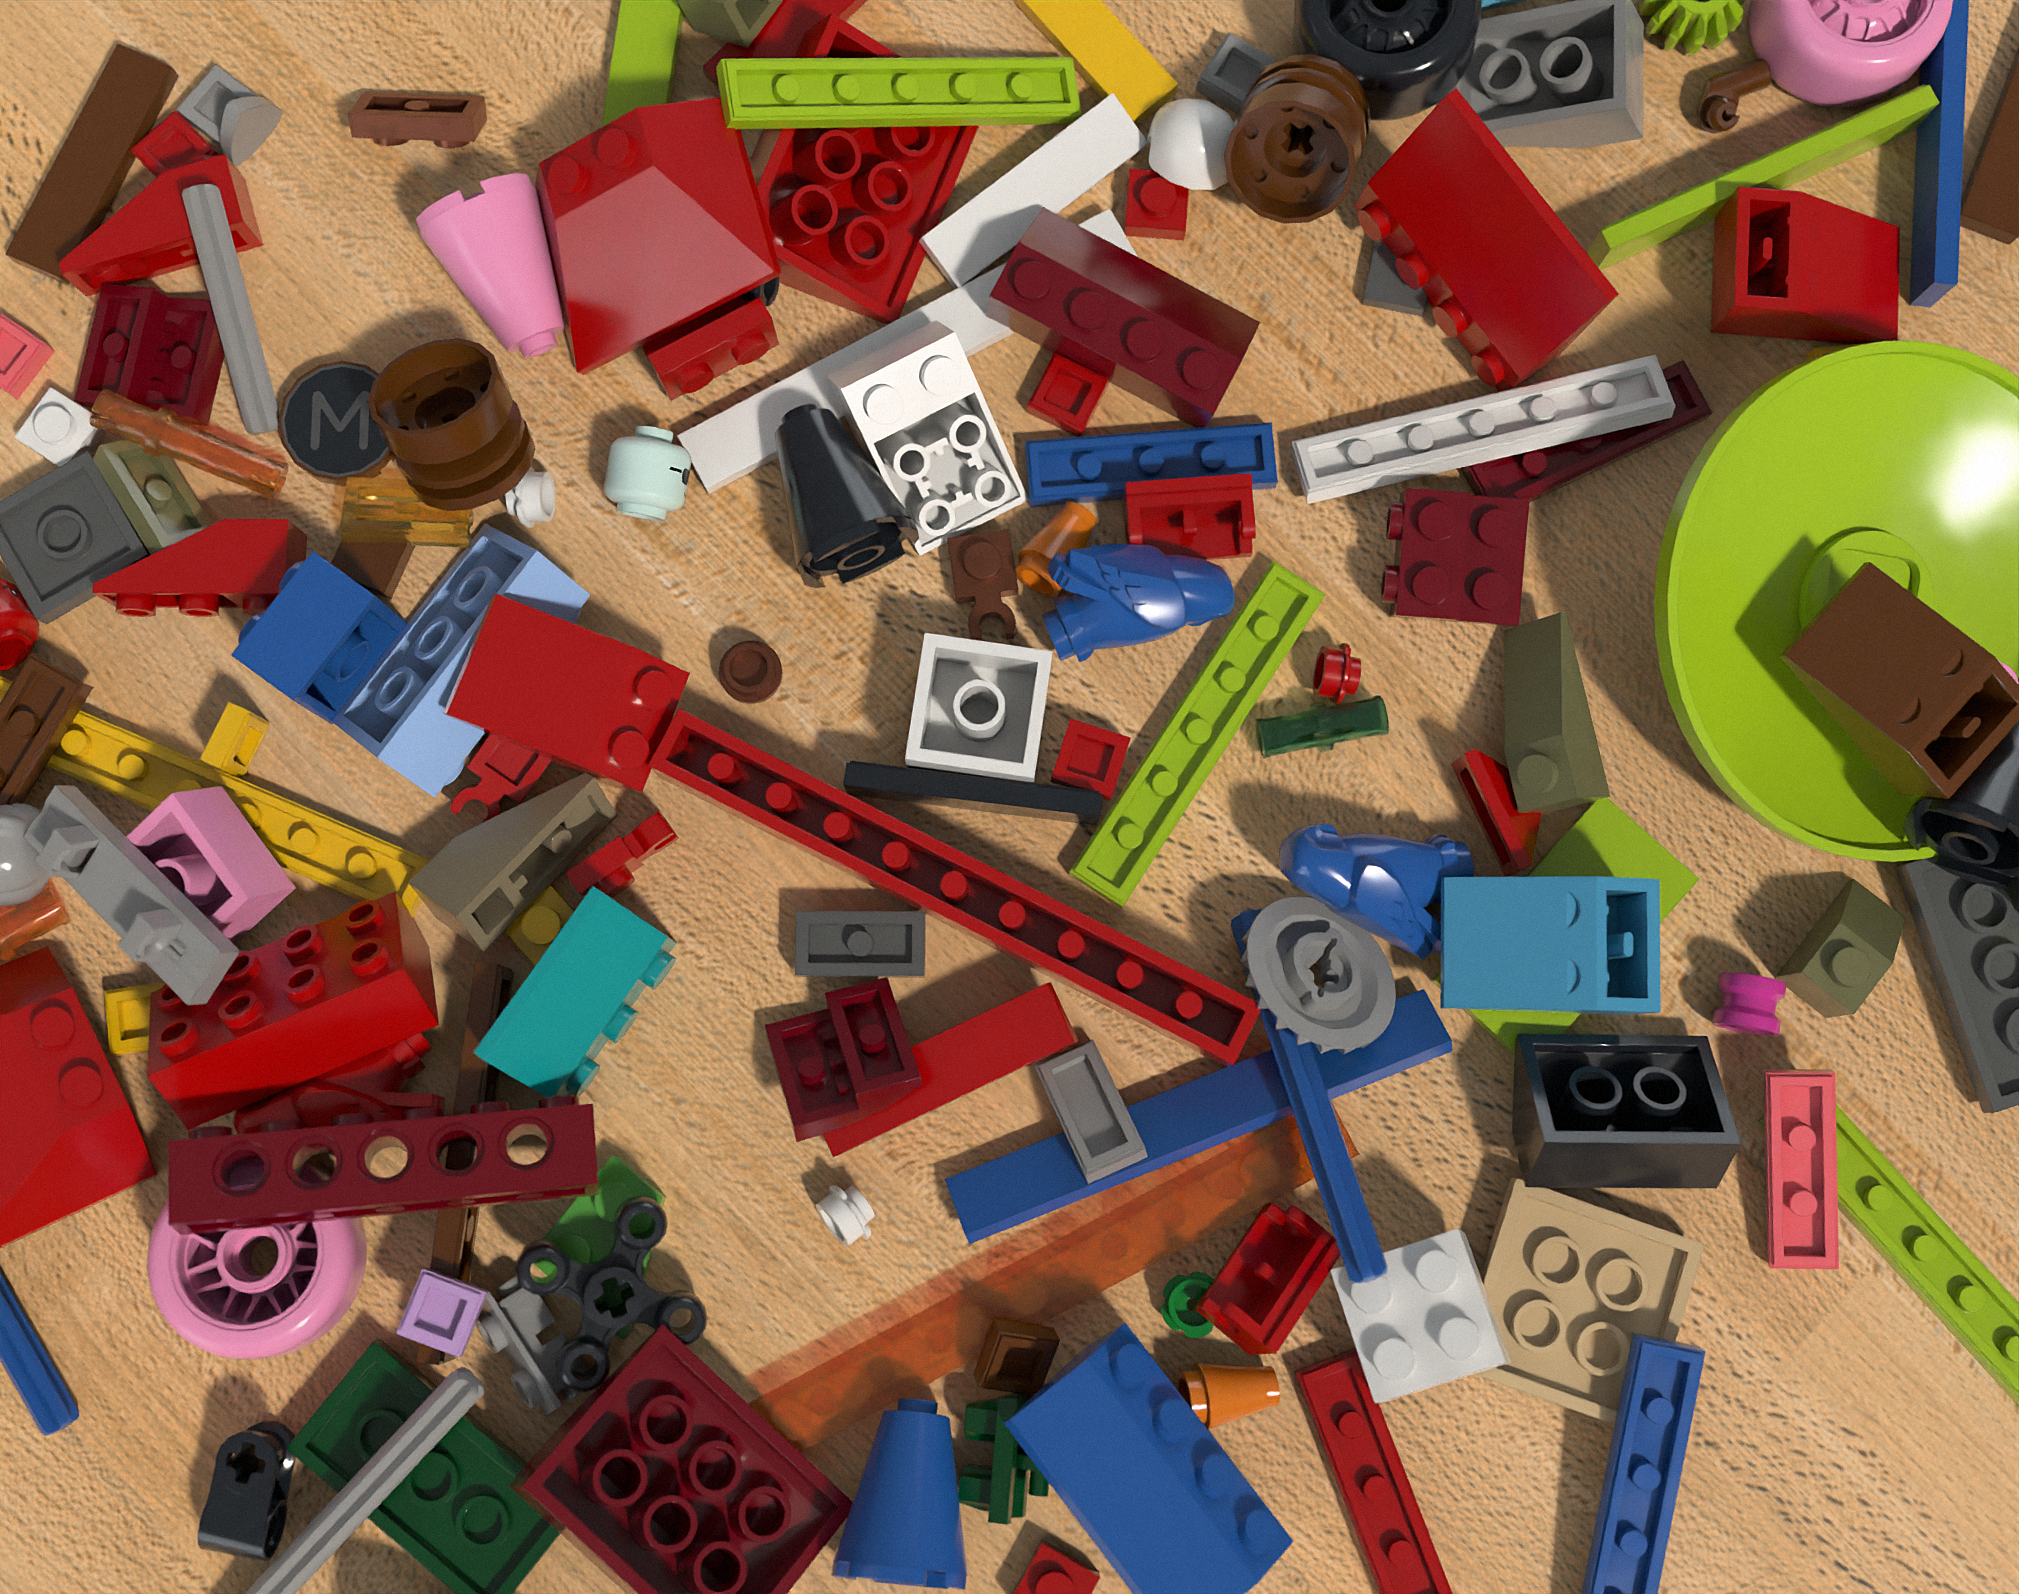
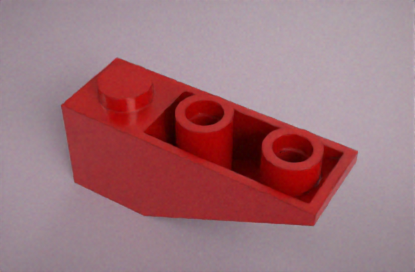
(216, 568)

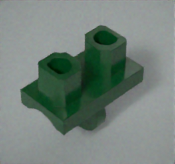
(1004, 1485)

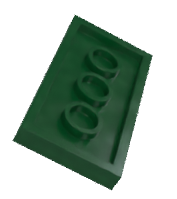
(454, 1503)

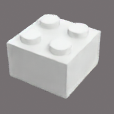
(978, 708)
(1422, 1318)

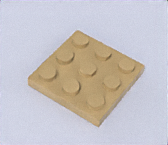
(1574, 1290)

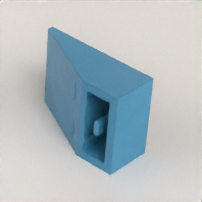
(1551, 944)

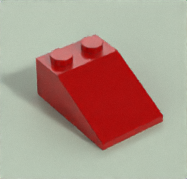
(566, 693)

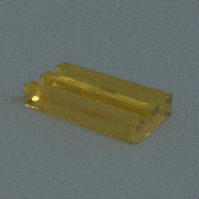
(401, 521)

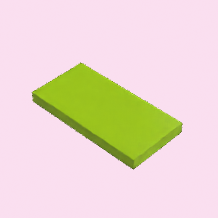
(1602, 845)

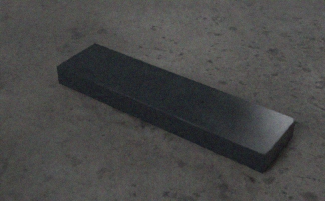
(973, 792)

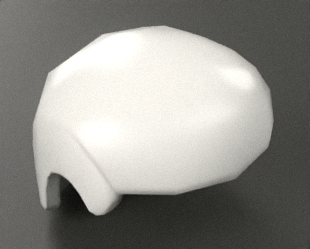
(1190, 143)

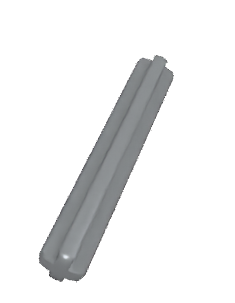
(231, 308)

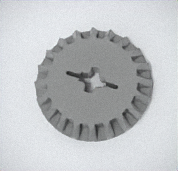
(1358, 980)

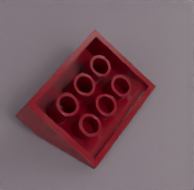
(681, 1483)

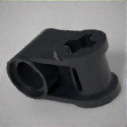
(247, 1502)

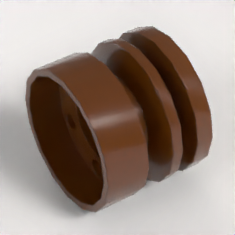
(1298, 139)
(452, 424)

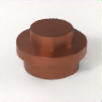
(750, 672)

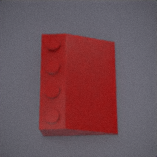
(857, 198)
(1482, 246)

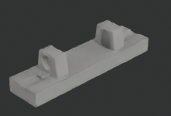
(130, 895)

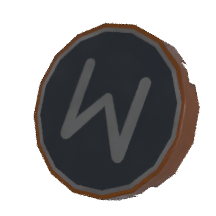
(330, 425)

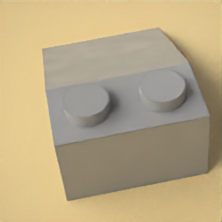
(1560, 75)

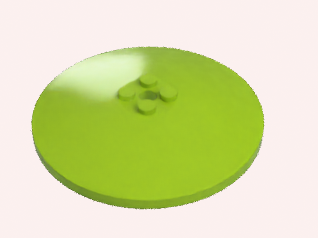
(1825, 467)

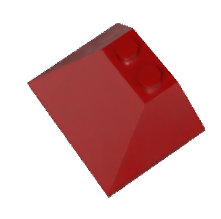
(651, 226)
(61, 1109)

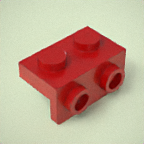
(711, 345)

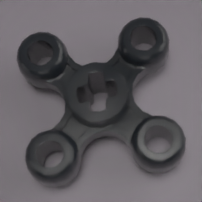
(583, 1284)

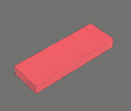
(1801, 1168)

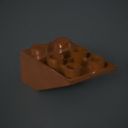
(1905, 684)

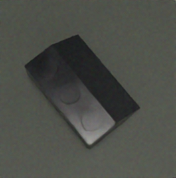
(1620, 1112)

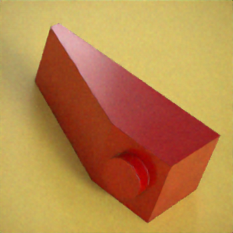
(154, 232)

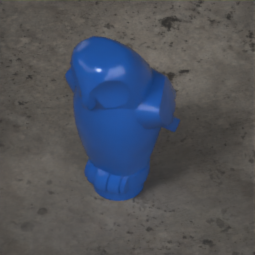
(1131, 597)
(1377, 880)

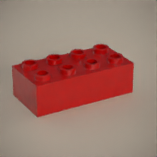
(293, 1011)

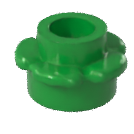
(1175, 1309)

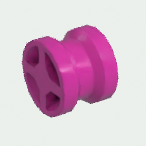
(1749, 1003)

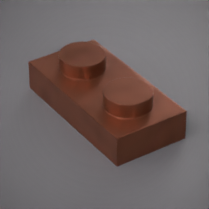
(402, 117)

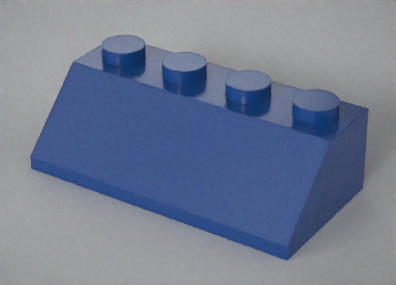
(1147, 1475)

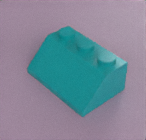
(578, 997)

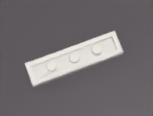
(1047, 179)

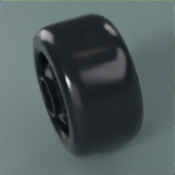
(1398, 49)

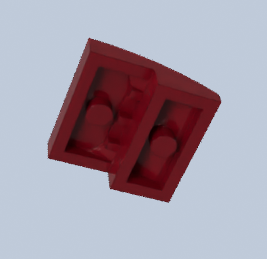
(153, 352)
(843, 1059)

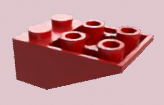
(1803, 269)

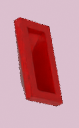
(1493, 801)

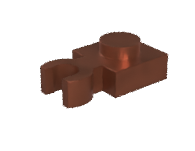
(984, 573)

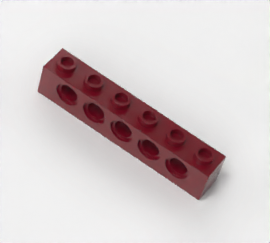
(202, 1166)

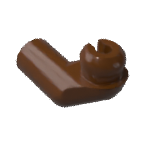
(1723, 91)

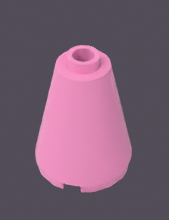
(499, 260)

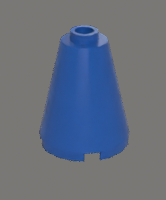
(906, 1505)

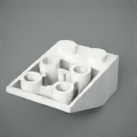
(929, 433)

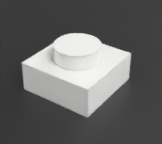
(59, 429)

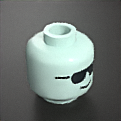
(647, 474)

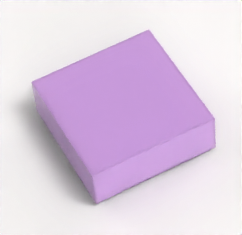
(442, 1312)

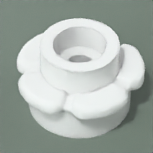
(533, 498)
(846, 1214)

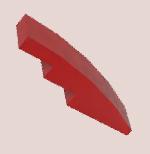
(968, 1060)

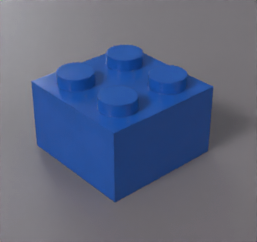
(318, 636)

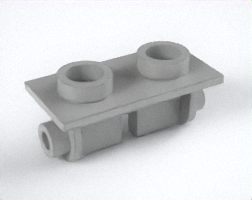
(514, 1328)

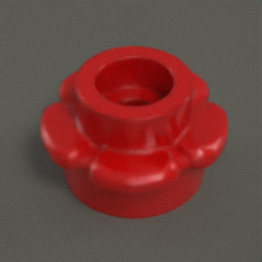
(1336, 673)

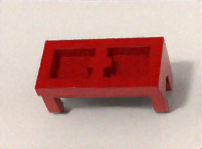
(1192, 515)
(1269, 1279)

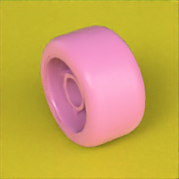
(1845, 48)
(227, 1308)

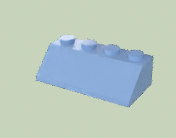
(404, 695)

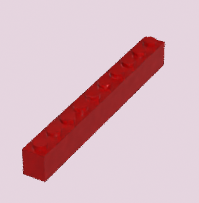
(955, 888)

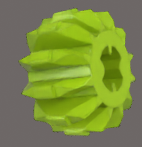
(1692, 21)

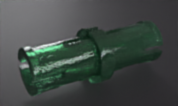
(1322, 726)

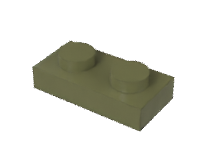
(150, 494)

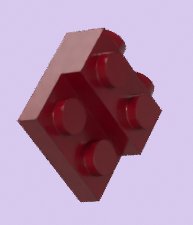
(1456, 557)

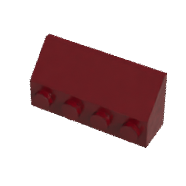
(1121, 318)

